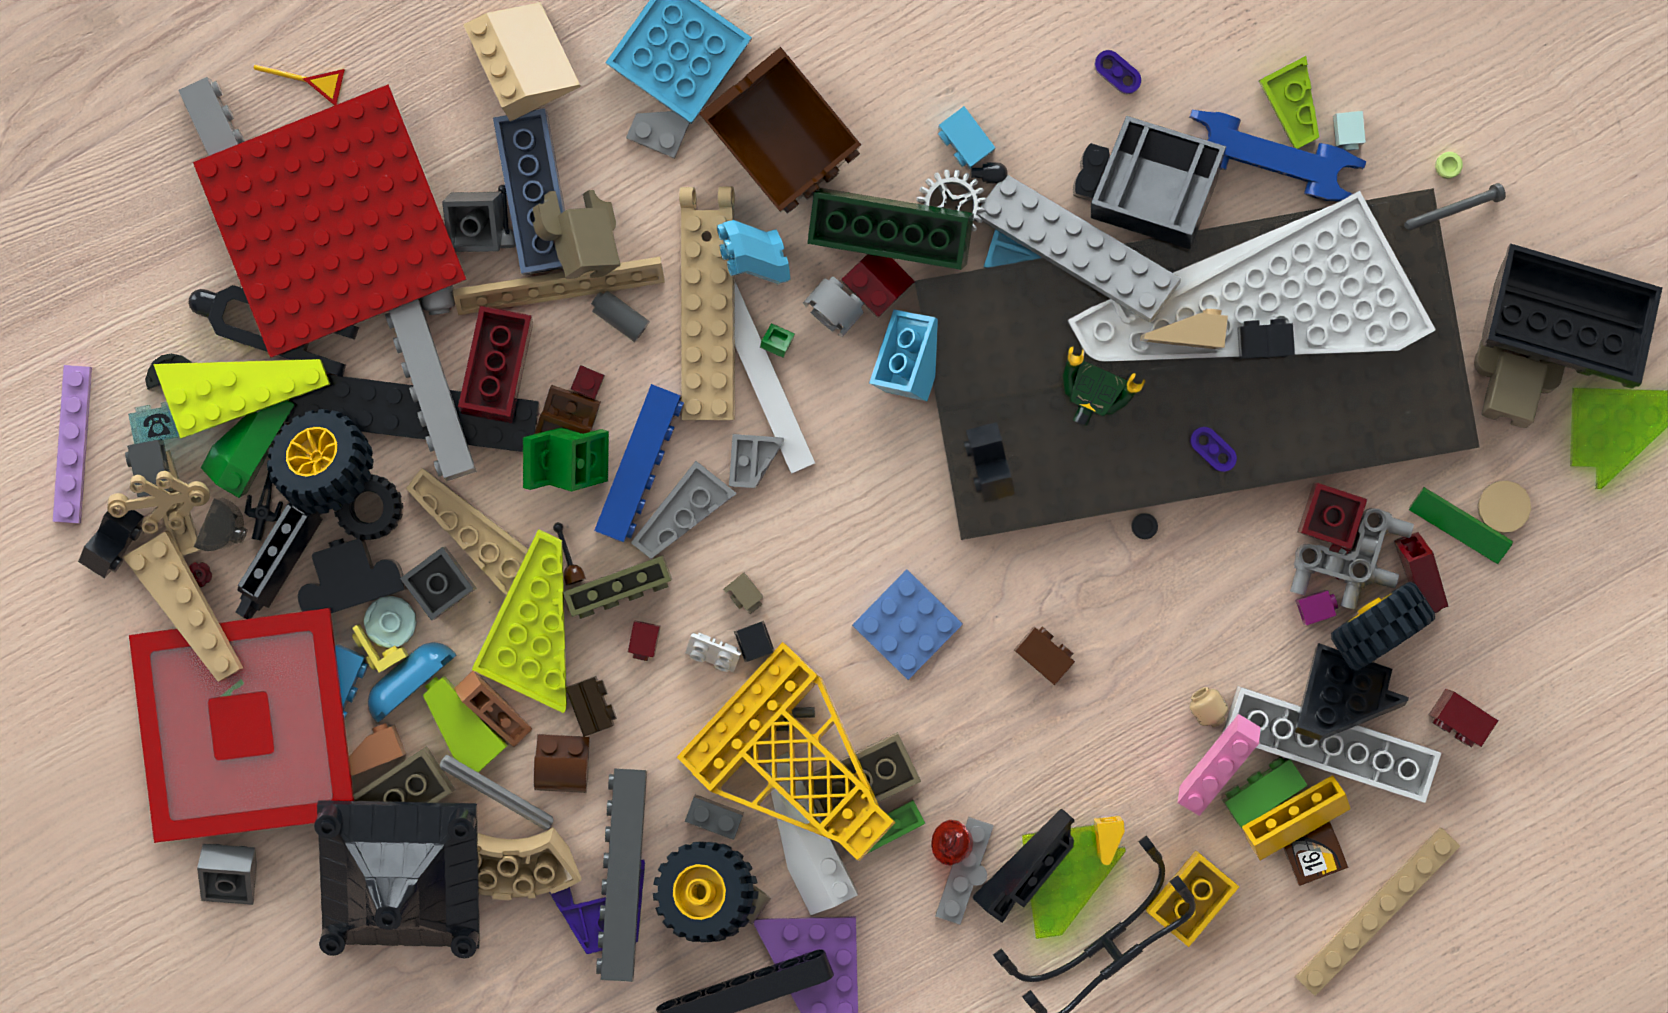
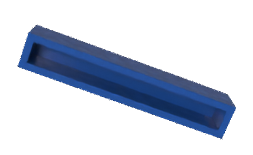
(638, 463)

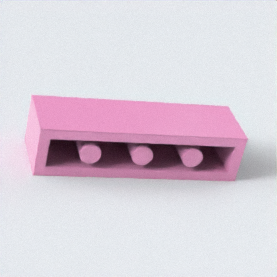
(1219, 764)

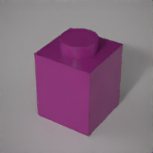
(1317, 607)

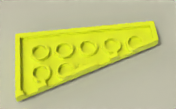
(223, 391)

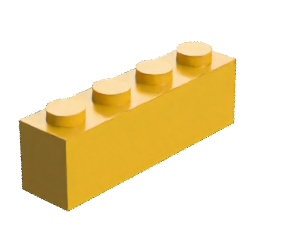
(1296, 817)

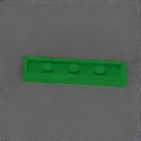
(1460, 525)

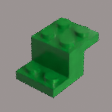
(565, 459)

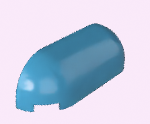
(407, 678)

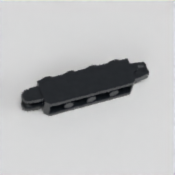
(276, 559)

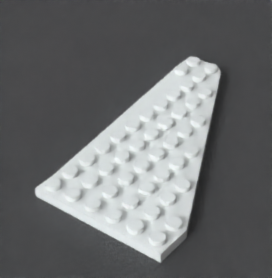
(1320, 272)

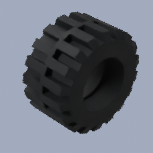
(385, 524)

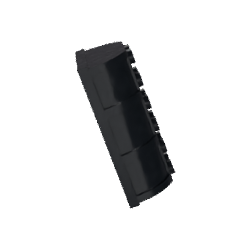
(1572, 315)

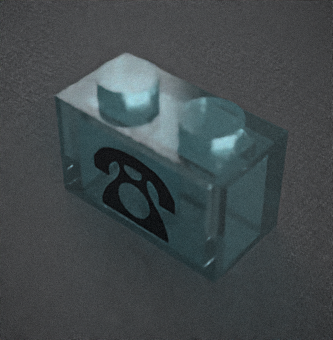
(152, 424)

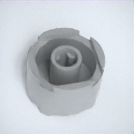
(834, 306)

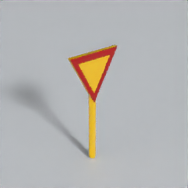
(326, 84)

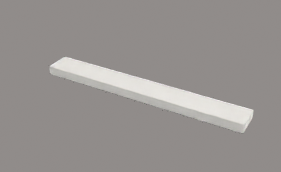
(769, 389)

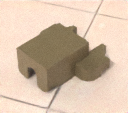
(580, 235)
(1514, 384)

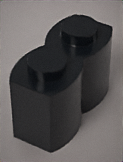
(1092, 165)
(1266, 340)

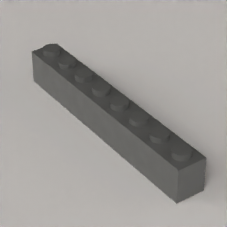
(623, 875)

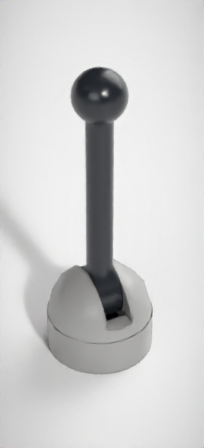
(508, 238)

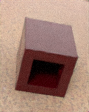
(643, 640)

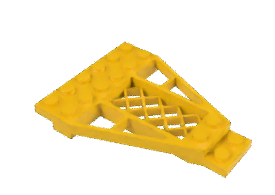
(751, 718)

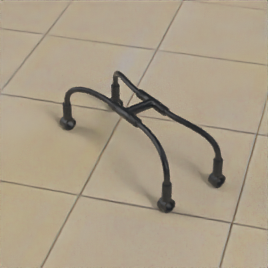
(1106, 940)

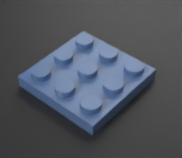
(907, 624)

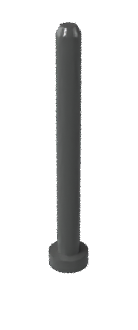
(1496, 193)

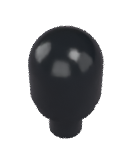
(990, 172)

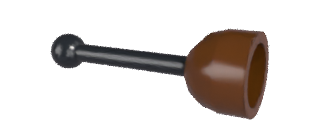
(572, 573)

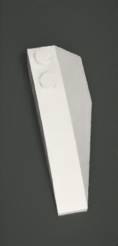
(809, 856)

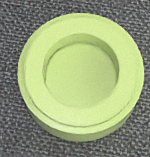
(1448, 165)

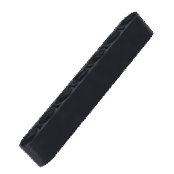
(755, 986)

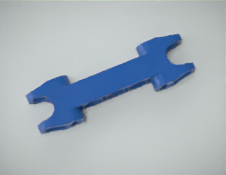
(1316, 169)

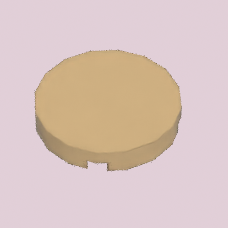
(1504, 506)

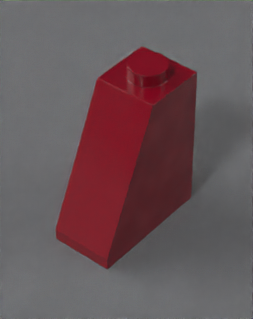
(1422, 569)

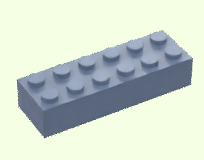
(528, 175)

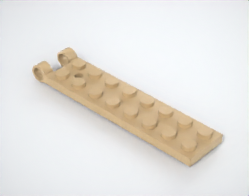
(706, 311)

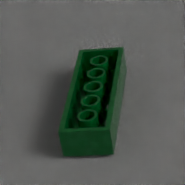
(890, 228)

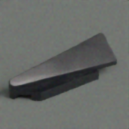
(1028, 868)

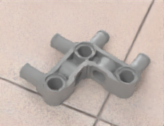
(1364, 551)

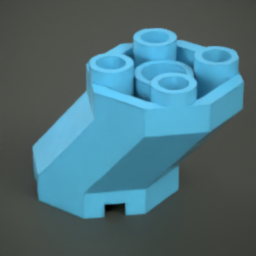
(753, 252)

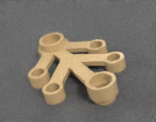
(161, 499)

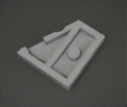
(659, 131)
(751, 458)

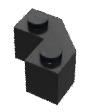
(990, 462)
(110, 542)

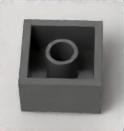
(438, 583)

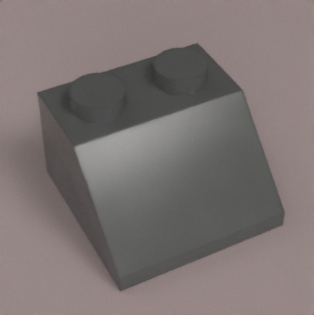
(474, 220)
(227, 873)

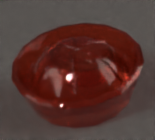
(951, 842)

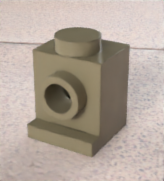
(744, 593)

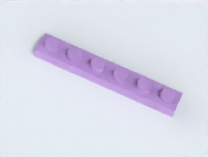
(72, 444)

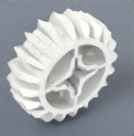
(941, 184)

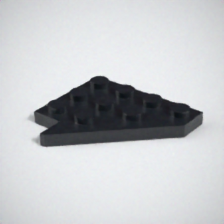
(1343, 697)

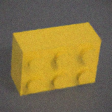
(1210, 892)

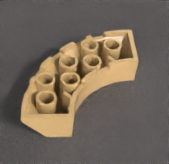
(525, 866)

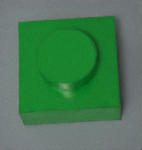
(777, 340)

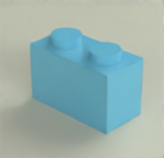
(966, 138)

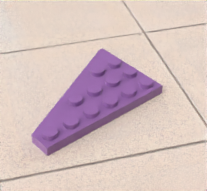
(837, 936)

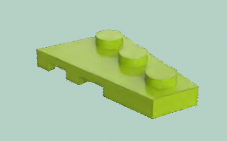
(1292, 102)

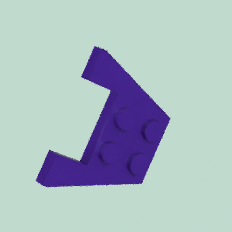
(585, 916)

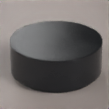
(1144, 526)

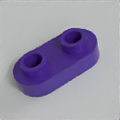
(1119, 70)
(1213, 448)

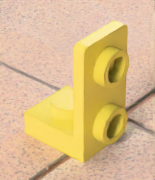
(390, 656)

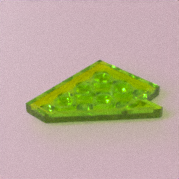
(1614, 427)
(1070, 883)

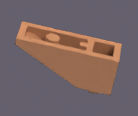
(492, 708)
(376, 749)

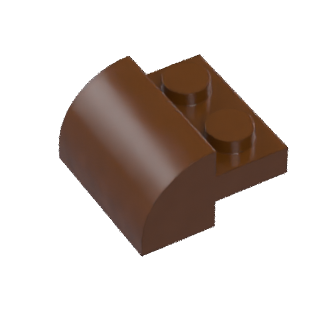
(561, 763)

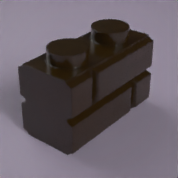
(590, 705)

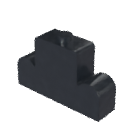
(349, 577)

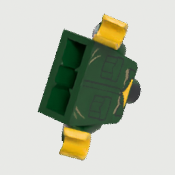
(1095, 389)

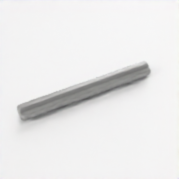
(496, 792)

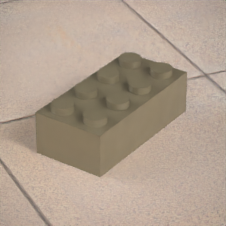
(885, 767)
(411, 781)

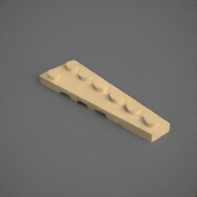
(474, 532)
(174, 588)

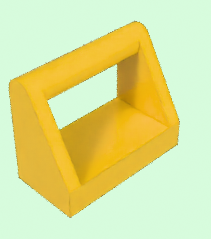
(1108, 837)

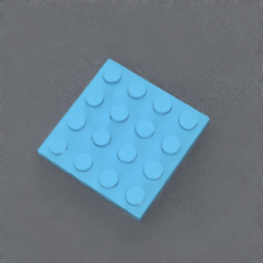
(679, 53)

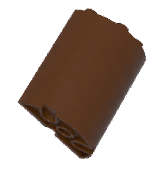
(781, 131)

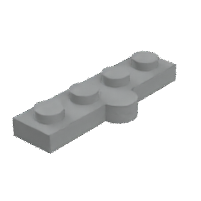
(965, 874)

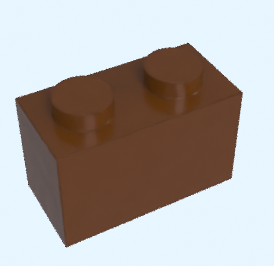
(1045, 655)

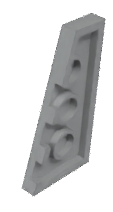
(686, 505)

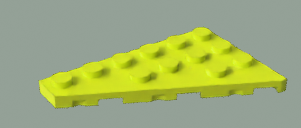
(529, 632)

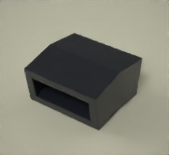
(754, 641)

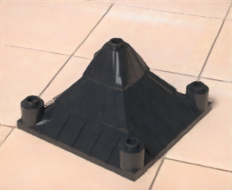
(399, 875)

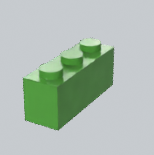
(1264, 791)

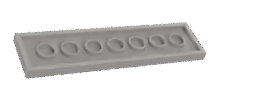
(1078, 248)

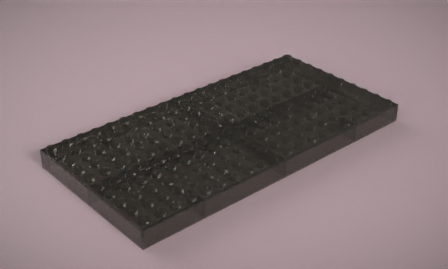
(1284, 417)

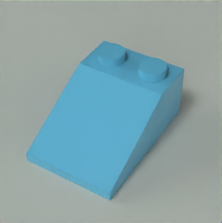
(907, 356)

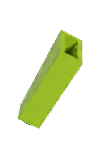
(465, 732)

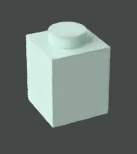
(1349, 130)

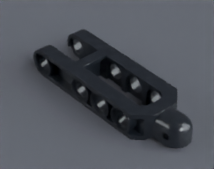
(213, 306)

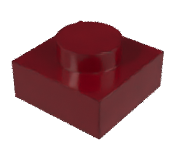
(587, 382)

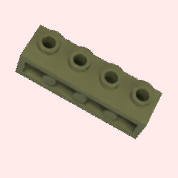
(618, 585)

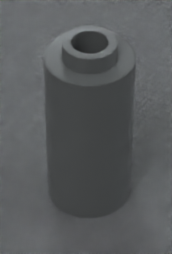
(619, 315)

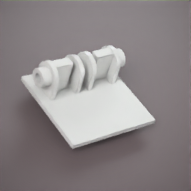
(722, 657)

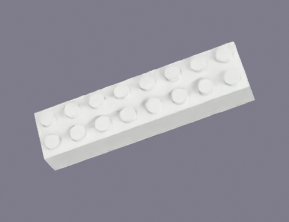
(1353, 753)

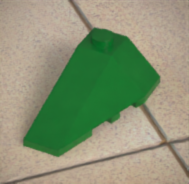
(243, 449)

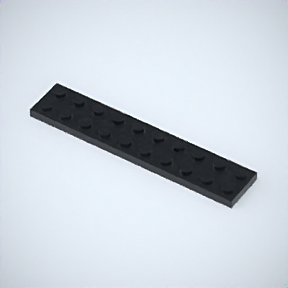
(391, 411)

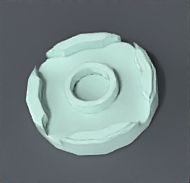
(390, 621)

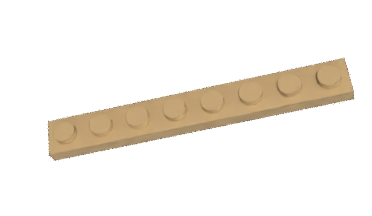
(556, 286)
(1377, 911)

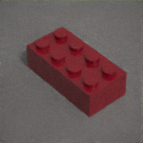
(495, 364)

